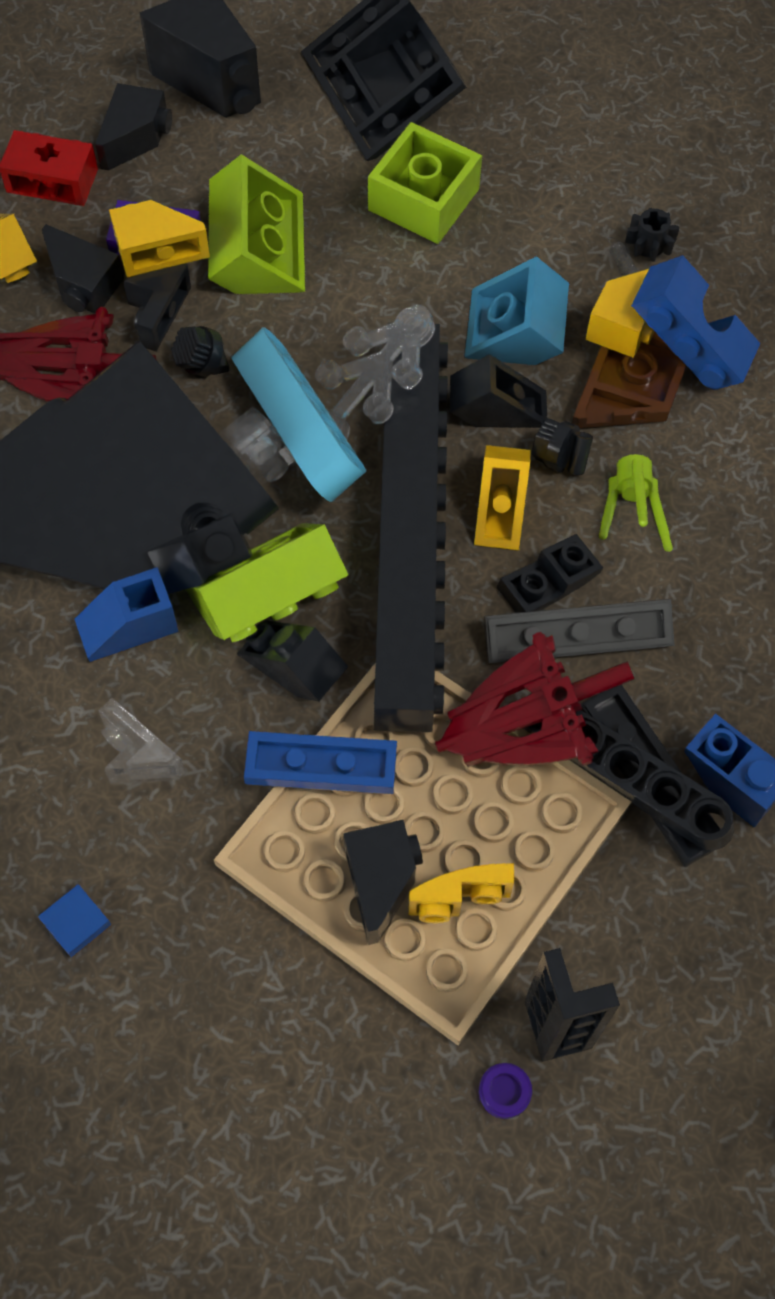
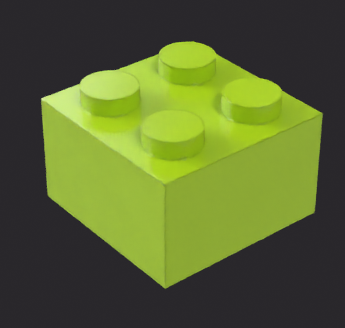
(424, 182)

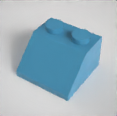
(519, 315)

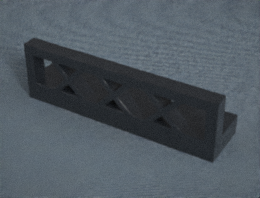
(565, 1019)

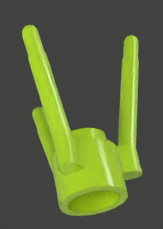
(635, 484)

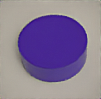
(505, 1090)

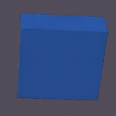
(74, 920)

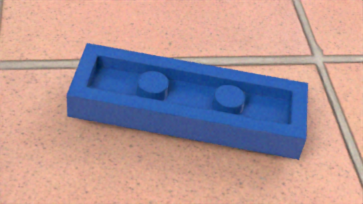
(320, 762)

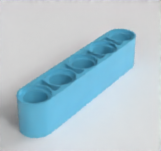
(298, 415)

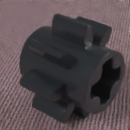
(652, 233)

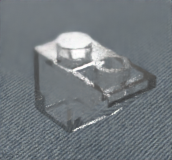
(258, 446)

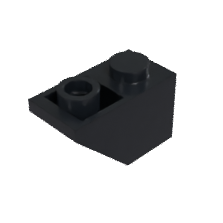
(294, 658)

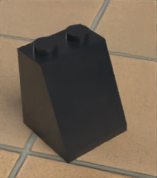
(203, 54)

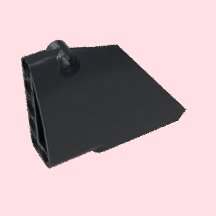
(116, 475)

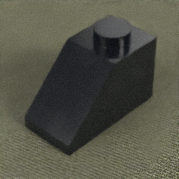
(132, 124)
(83, 270)
(496, 396)
(382, 872)

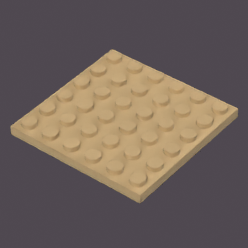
(464, 817)

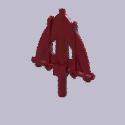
(26, 352)
(481, 728)

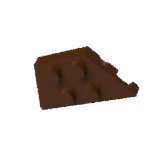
(629, 388)

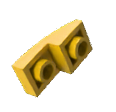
(442, 896)

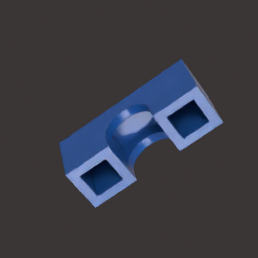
(673, 307)

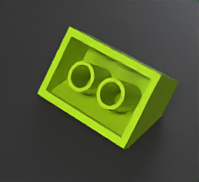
(255, 231)
(270, 582)

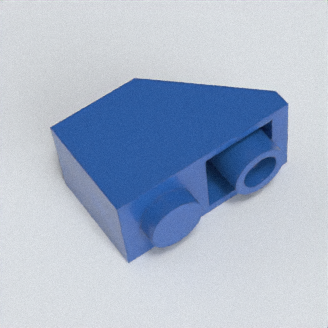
(126, 615)
(734, 769)

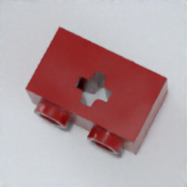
(48, 167)

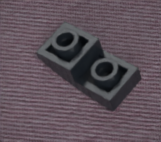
(552, 577)

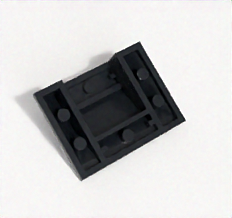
(383, 70)

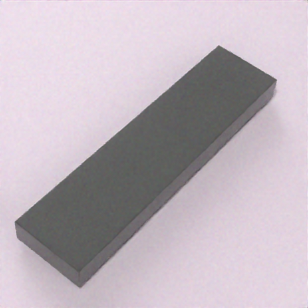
(582, 629)

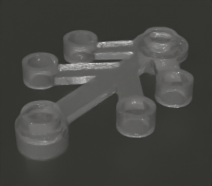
(406, 335)

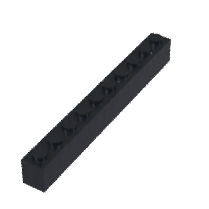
(408, 546)

